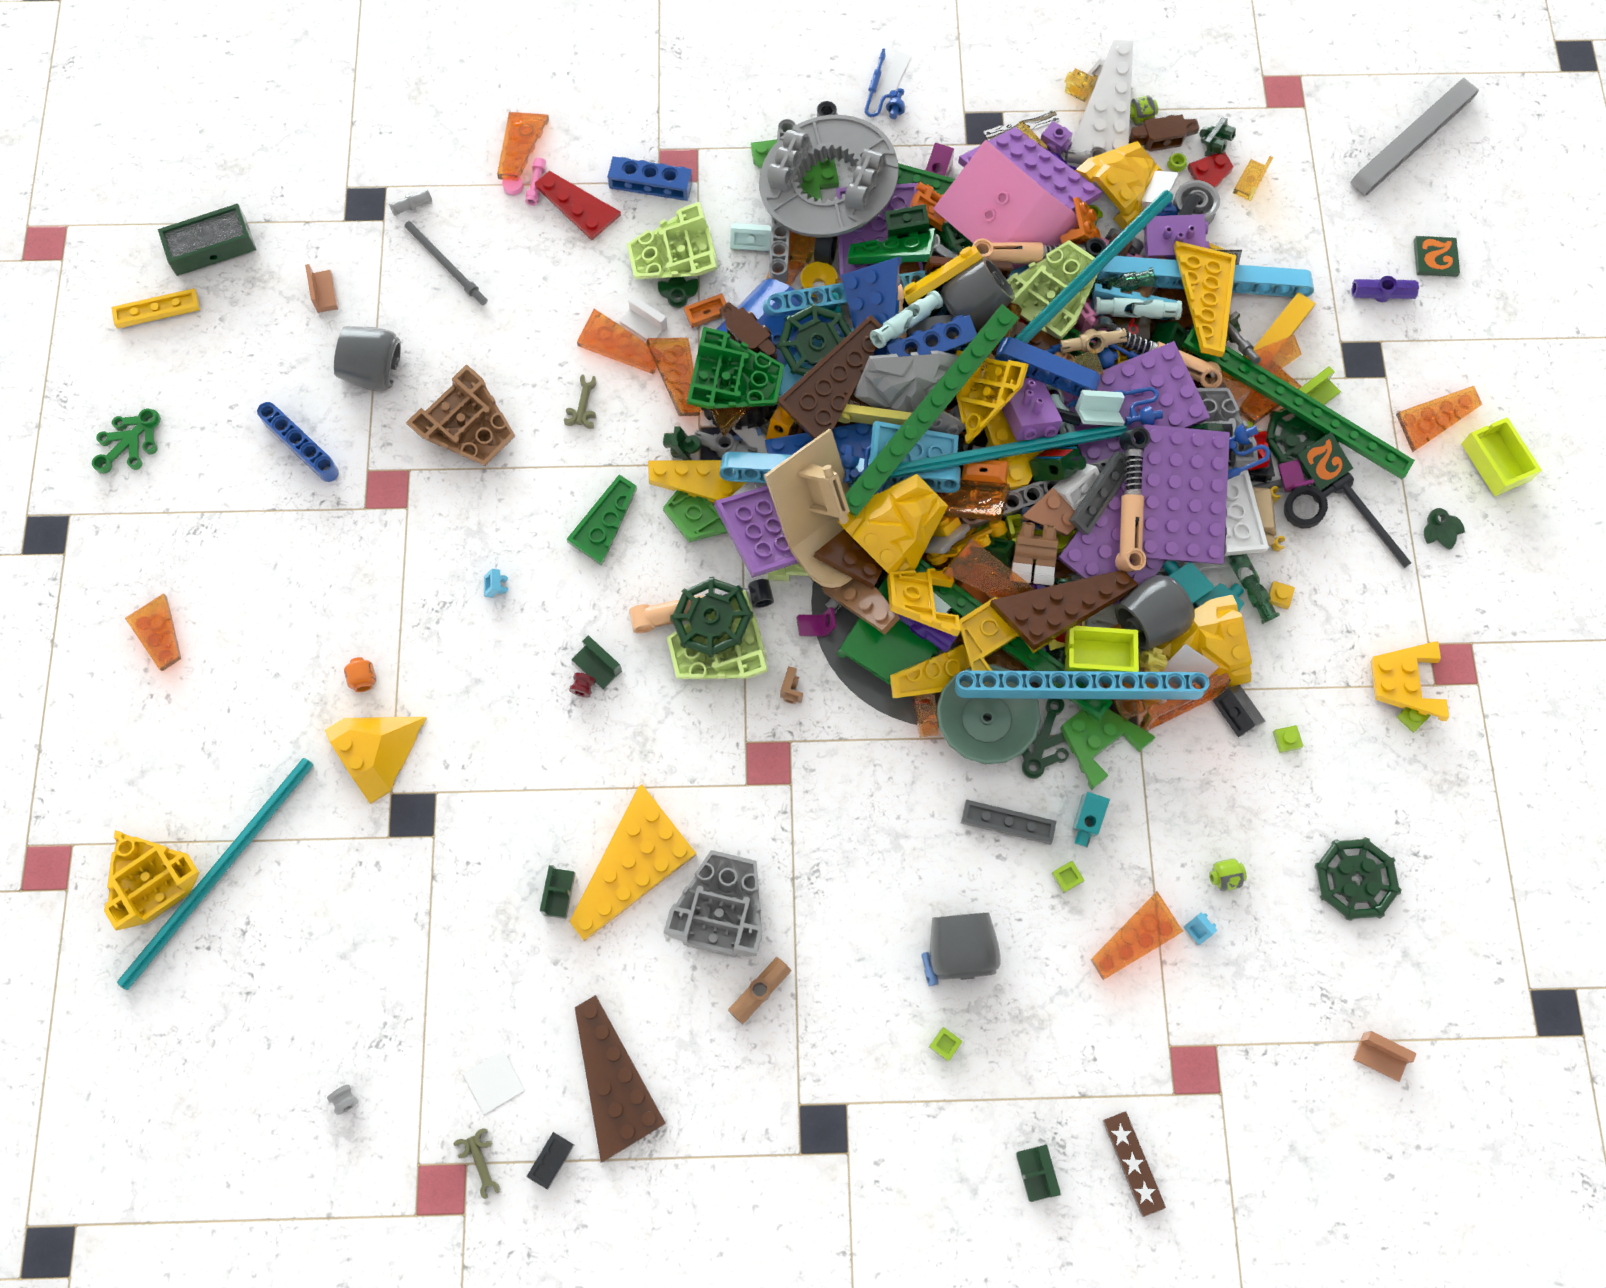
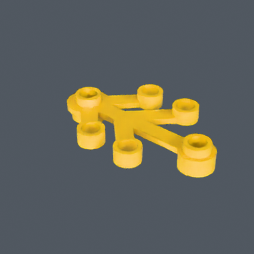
(995, 528)

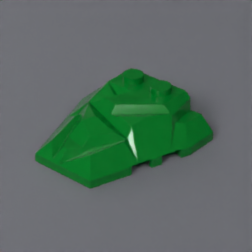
(732, 374)

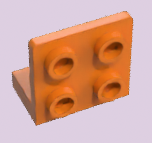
(1086, 221)

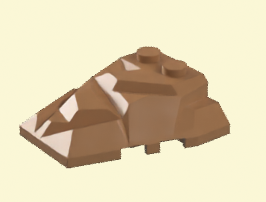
(465, 420)

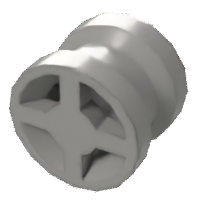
(342, 1099)

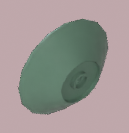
(1001, 739)

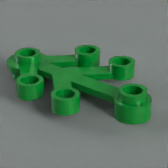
(128, 439)

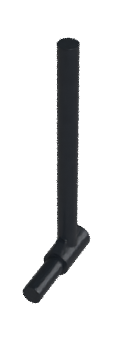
(1344, 485)

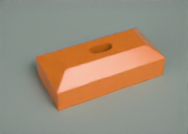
(697, 311)
(996, 472)

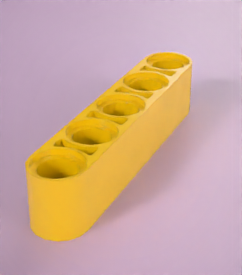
(1287, 321)

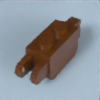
(1164, 132)
(745, 328)

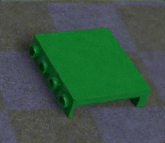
(888, 652)

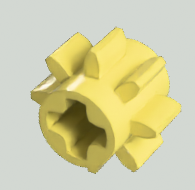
(1153, 660)

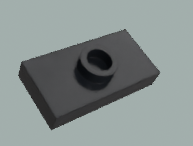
(550, 1160)

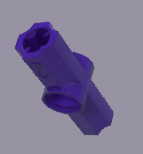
(1385, 289)
(936, 637)

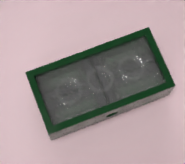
(206, 239)

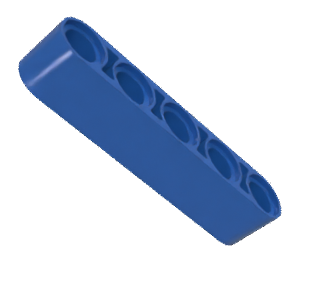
(1049, 367)
(302, 449)

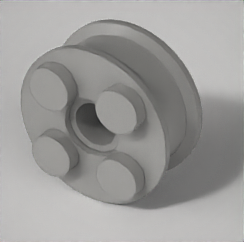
(1208, 196)

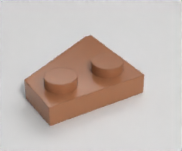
(1052, 511)

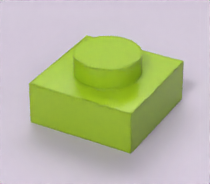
(1412, 719)
(1288, 739)
(1068, 876)
(945, 1044)

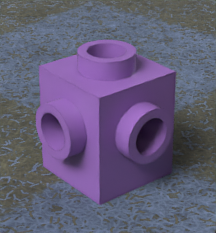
(1057, 138)

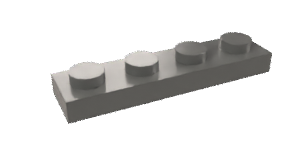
(1100, 494)
(1008, 822)

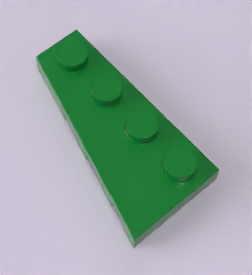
(910, 249)
(600, 525)

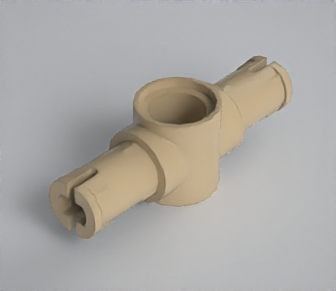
(1104, 339)

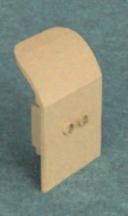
(809, 503)

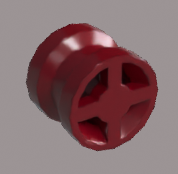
(582, 685)

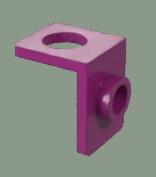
(1292, 475)
(816, 624)

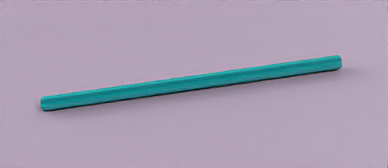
(1095, 266)
(1007, 450)
(214, 874)

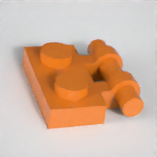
(928, 196)

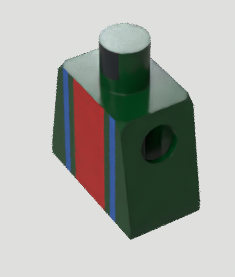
(1057, 463)

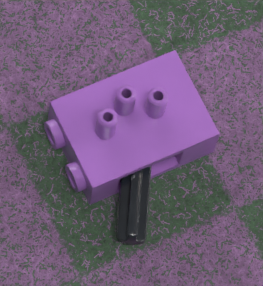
(1165, 230)
(1034, 414)

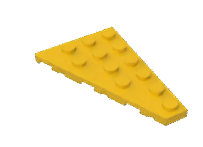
(636, 860)

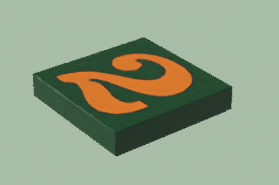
(1436, 256)
(1324, 461)

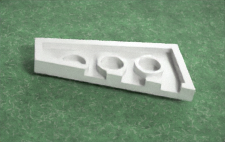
(1243, 522)

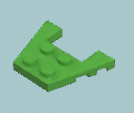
(693, 516)
(1090, 737)

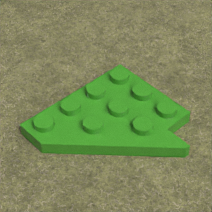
(818, 178)

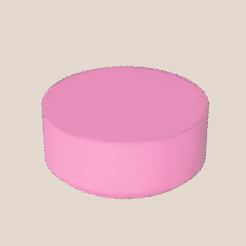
(512, 187)

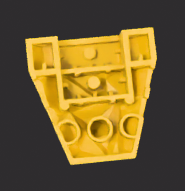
(1122, 177)
(898, 524)
(1218, 636)

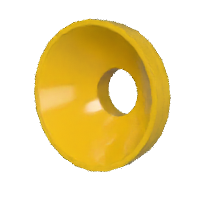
(817, 272)

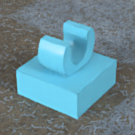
(492, 583)
(1200, 928)

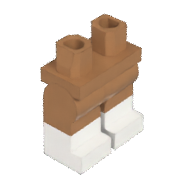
(1038, 548)

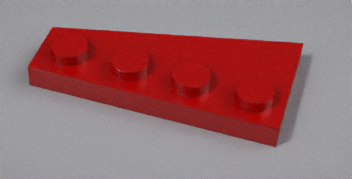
(579, 206)

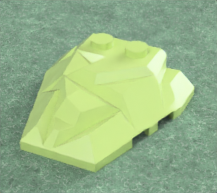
(675, 248)
(1045, 280)
(736, 662)

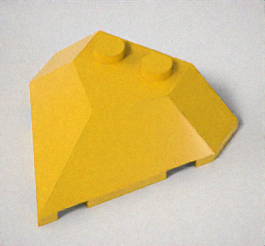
(988, 392)
(374, 749)
(145, 880)

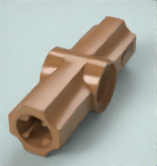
(748, 1001)

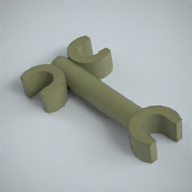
(581, 416)
(473, 1145)

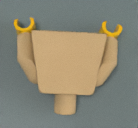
(1265, 499)

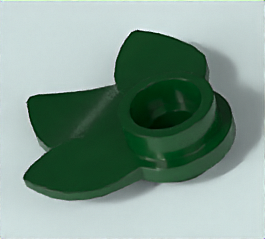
(677, 288)
(1443, 531)

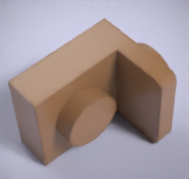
(790, 682)

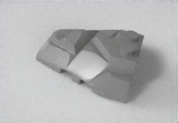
(901, 381)
(1224, 409)
(719, 908)

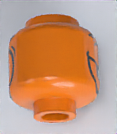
(360, 674)

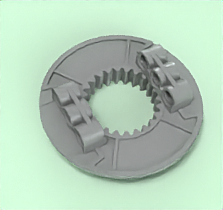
(813, 142)

